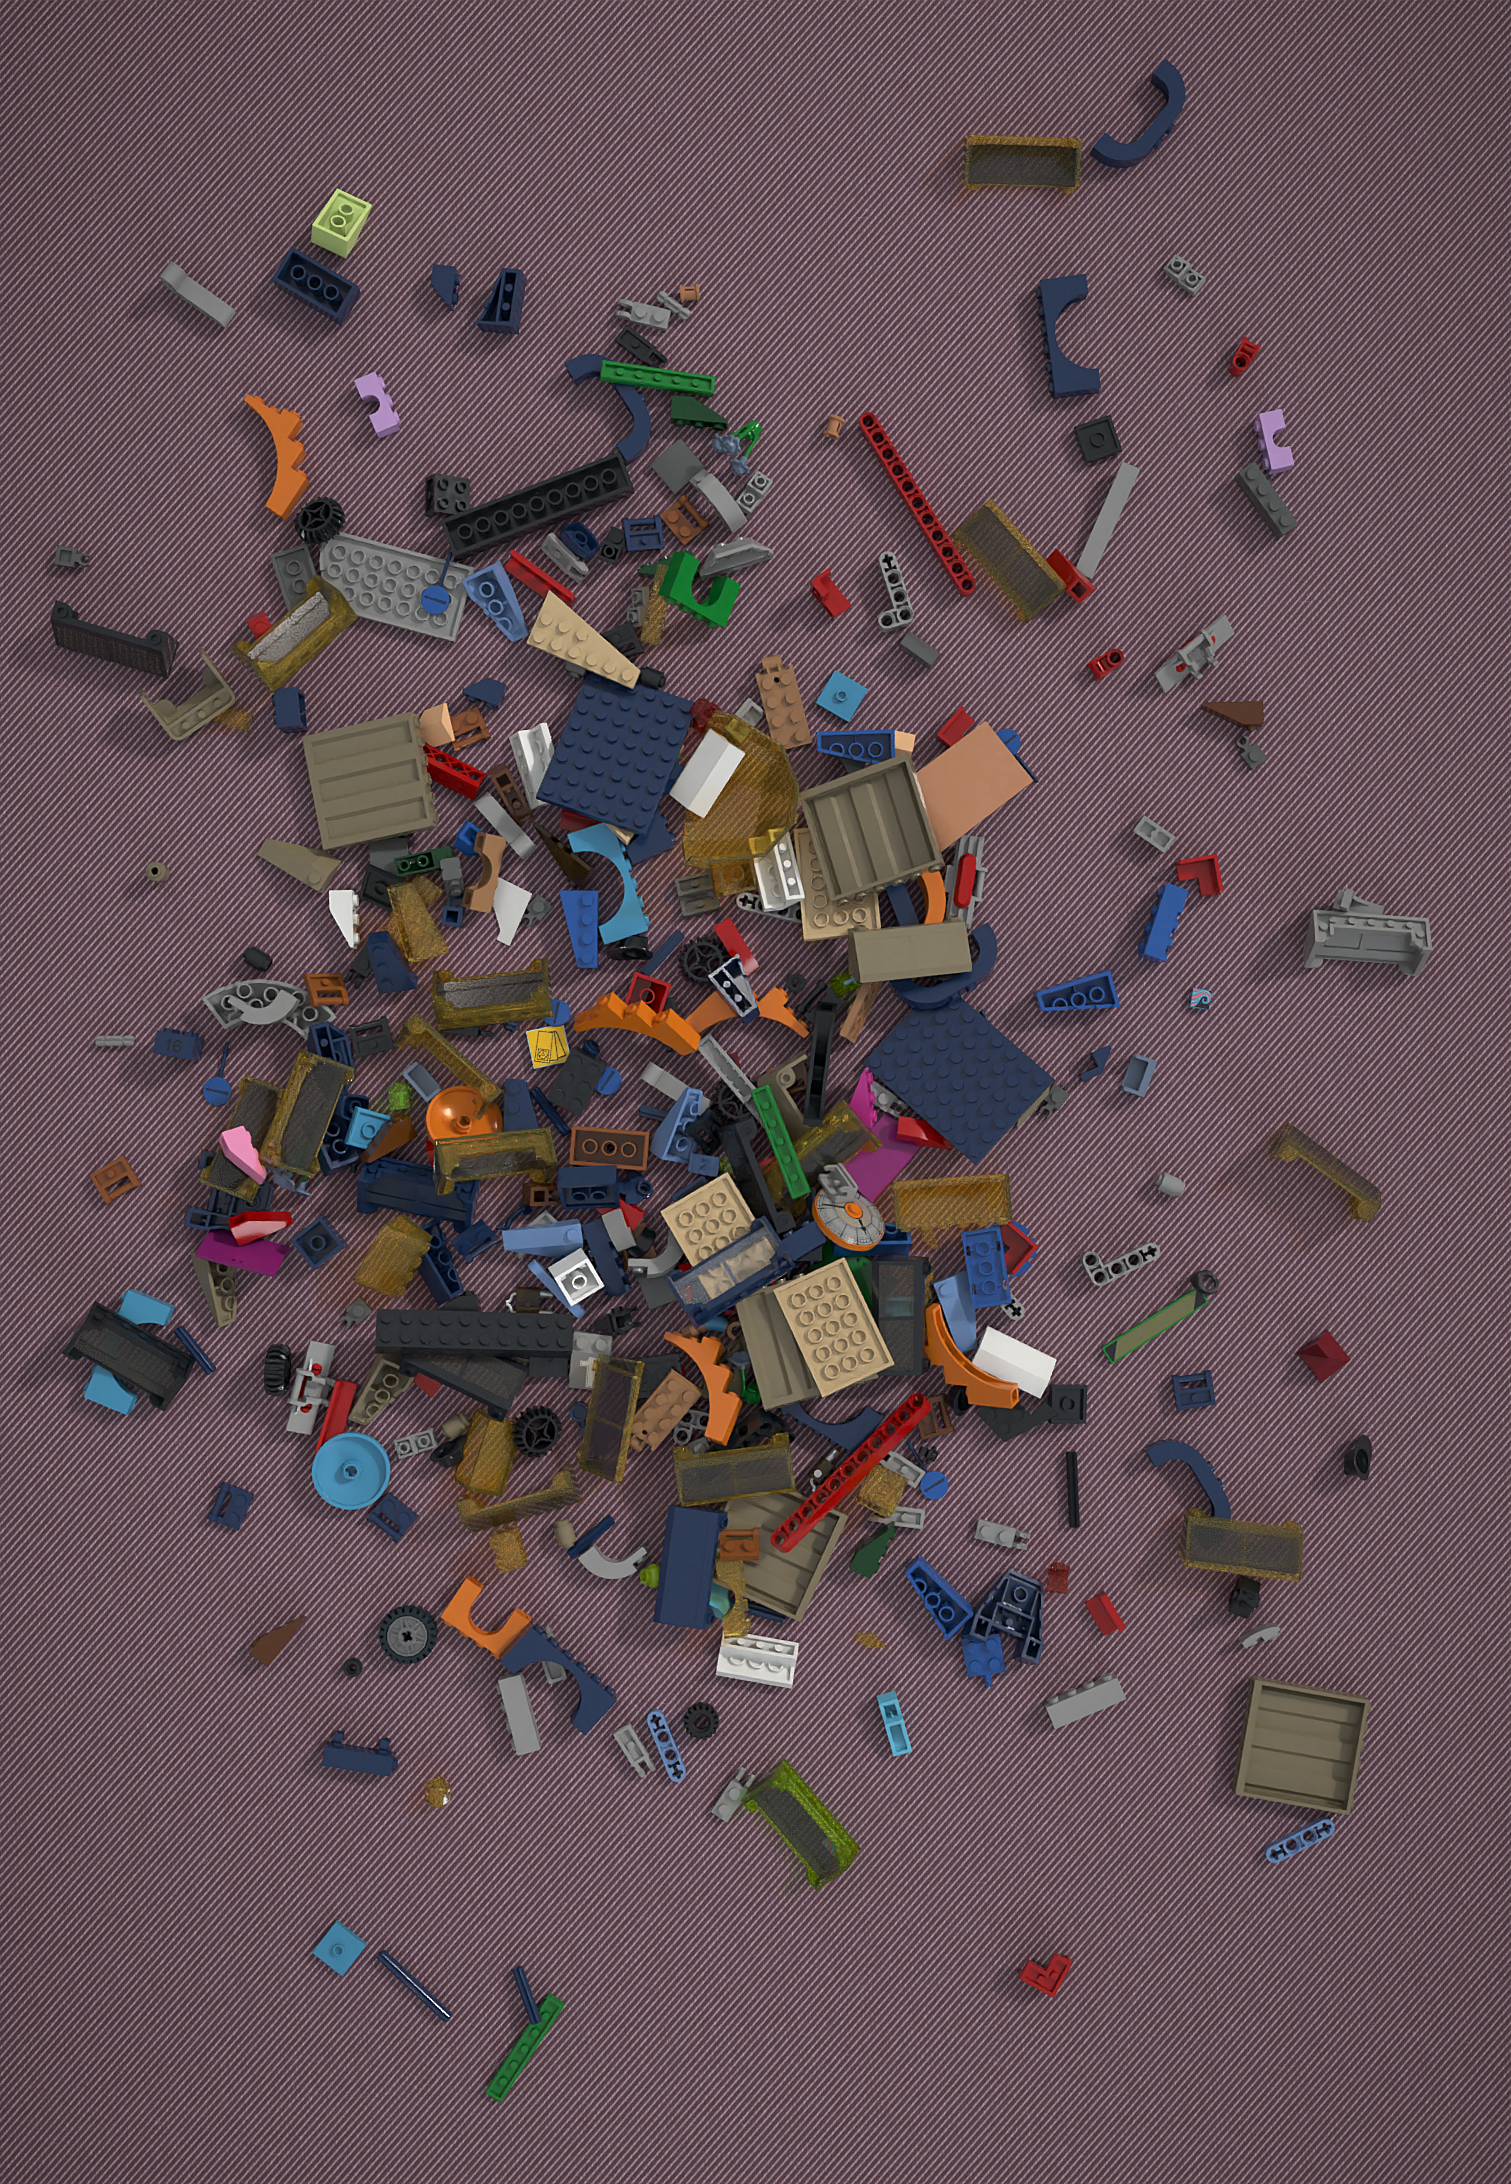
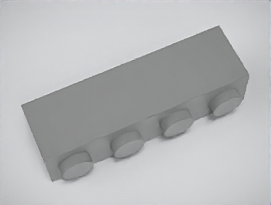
(1084, 1700)
(519, 1713)

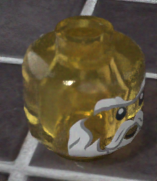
(437, 1792)

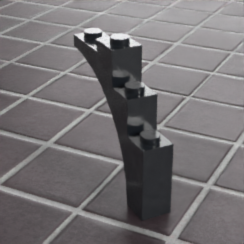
(819, 1064)

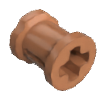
(689, 293)
(834, 427)

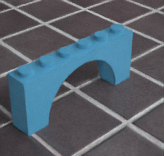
(629, 918)
(107, 1387)

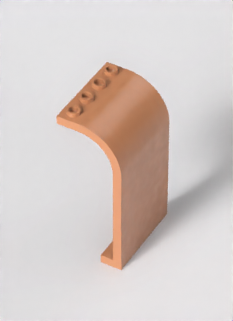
(969, 783)

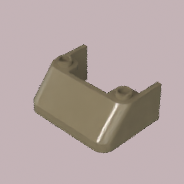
(198, 709)
(779, 1080)

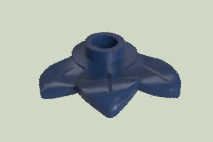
(632, 1186)

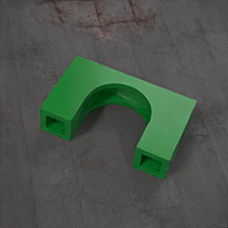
(677, 591)

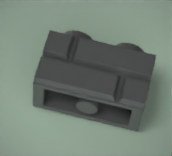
(452, 876)

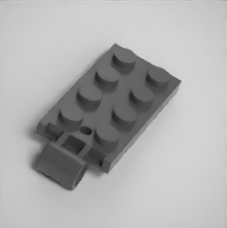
(293, 570)

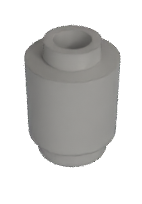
(1170, 1184)

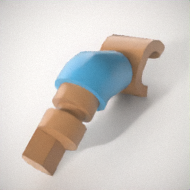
(718, 1323)

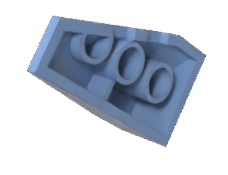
(496, 597)
(670, 1140)
(545, 1239)
(957, 1307)

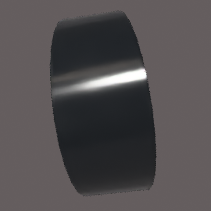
(643, 1242)

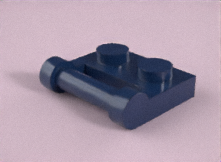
(645, 539)
(472, 1237)
(1193, 1396)
(236, 1508)
(396, 1512)

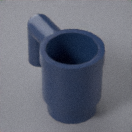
(579, 1413)

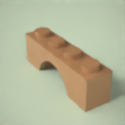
(481, 894)

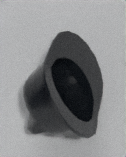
(631, 948)
(958, 1400)
(449, 1453)
(1358, 1460)

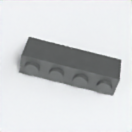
(1266, 500)

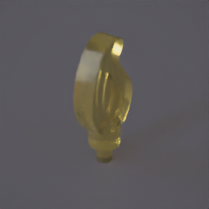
(929, 1238)
(870, 1640)

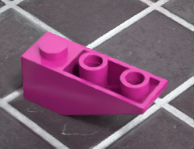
(863, 1099)

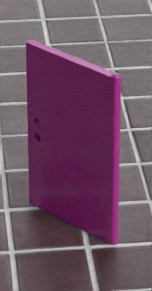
(878, 1169)
(258, 1256)

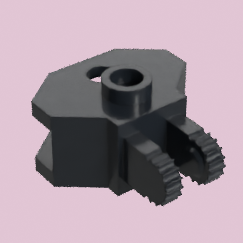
(617, 1321)
(1244, 1597)

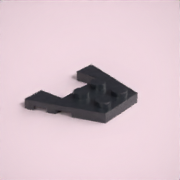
(1013, 1422)

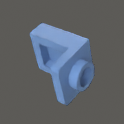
(704, 1164)

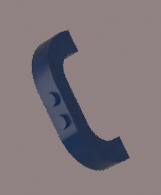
(1123, 155)
(635, 444)
(957, 985)
(1170, 1449)

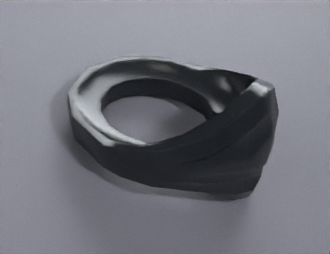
(1196, 1282)

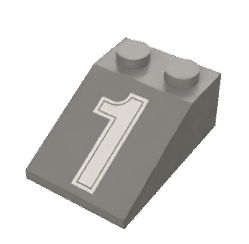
(586, 1349)

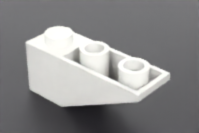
(343, 908)

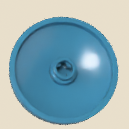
(351, 1470)

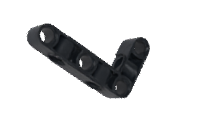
(752, 1428)

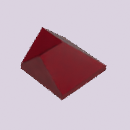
(1323, 1356)

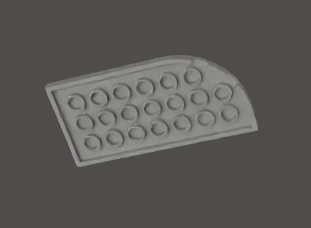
(388, 584)

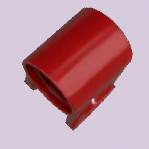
(1244, 354)
(1103, 666)

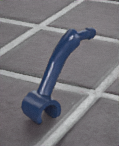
(525, 1210)

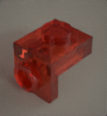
(1058, 1578)

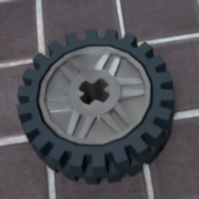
(422, 1636)

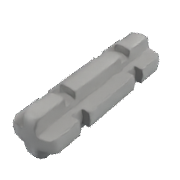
(673, 305)
(127, 1040)

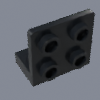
(446, 495)

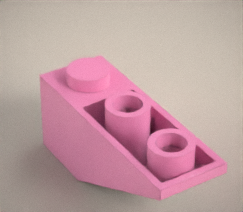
(239, 1150)

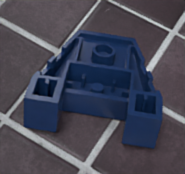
(222, 1205)
(1012, 1609)

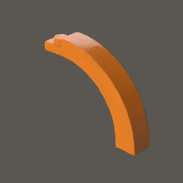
(934, 896)

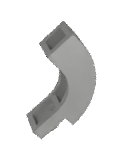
(719, 499)
(1348, 902)
(274, 1013)
(662, 1264)
(611, 1568)

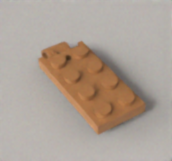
(782, 703)
(859, 1010)
(662, 1410)

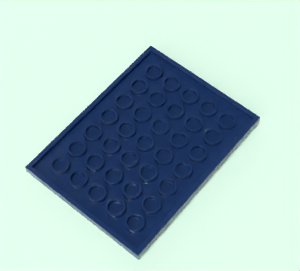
(617, 753)
(959, 1075)

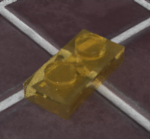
(235, 719)

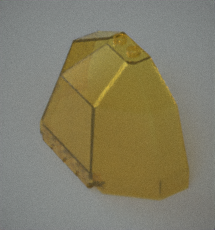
(752, 807)

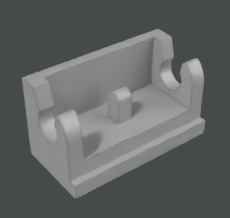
(750, 712)
(1154, 833)
(838, 1183)

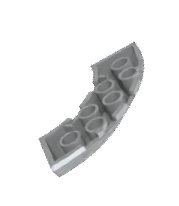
(260, 994)

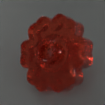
(702, 710)

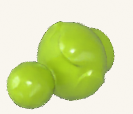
(650, 1575)

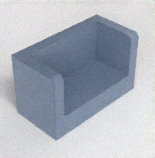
(1138, 1075)
(422, 1081)

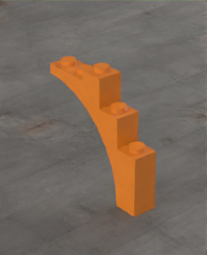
(290, 481)
(770, 1006)
(639, 1017)
(958, 1370)
(723, 1406)

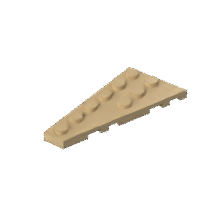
(573, 640)

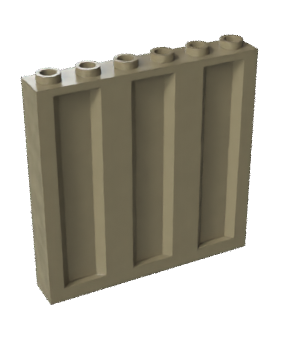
(370, 781)
(871, 830)
(774, 1352)
(782, 1579)
(1301, 1745)

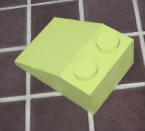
(340, 223)

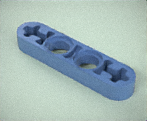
(549, 1281)
(666, 1745)
(1297, 1835)

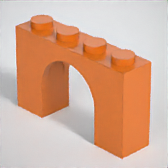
(459, 1615)

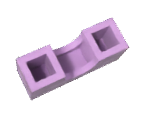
(371, 389)
(1275, 458)

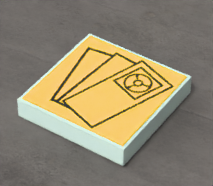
(548, 1046)

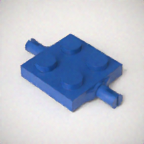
(984, 1658)

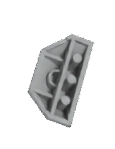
(734, 556)

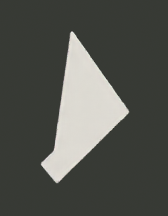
(509, 907)

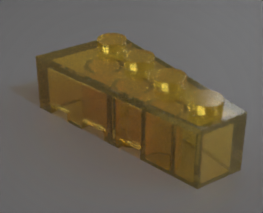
(416, 928)

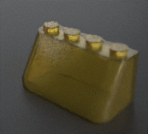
(393, 1257)
(487, 1455)

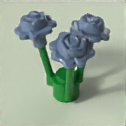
(730, 446)

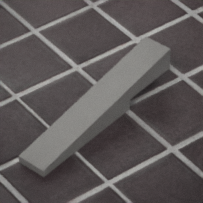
(1107, 519)
(729, 1072)

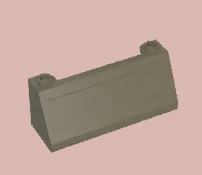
(908, 951)

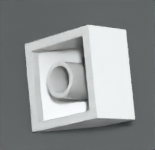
(576, 1276)

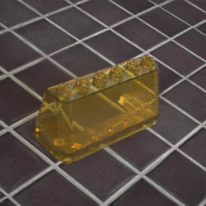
(952, 1201)

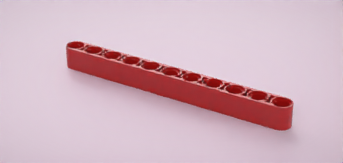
(916, 495)
(841, 1477)

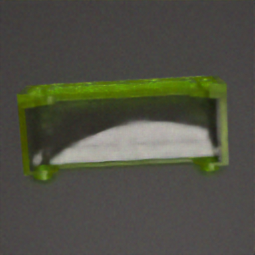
(803, 1823)

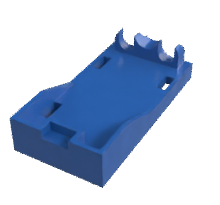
(986, 1267)

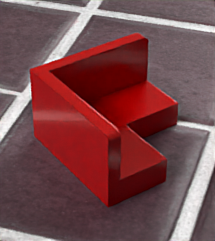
(829, 595)
(954, 728)
(1203, 869)
(1019, 1247)
(1049, 1978)

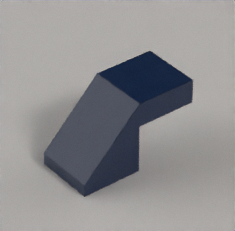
(453, 912)
(1099, 1058)

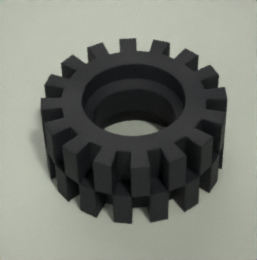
(701, 1733)

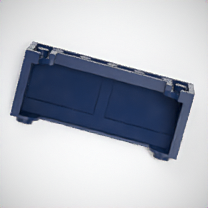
(411, 1190)
(688, 1566)

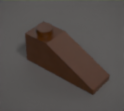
(1242, 714)
(510, 793)
(390, 1136)
(540, 1194)
(271, 1643)

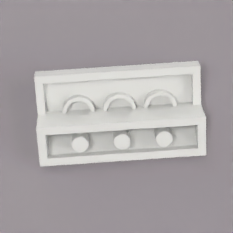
(532, 753)
(706, 773)
(779, 877)
(1014, 1361)
(758, 1660)

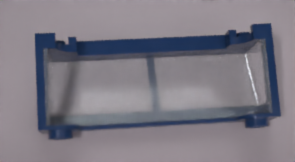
(731, 1273)

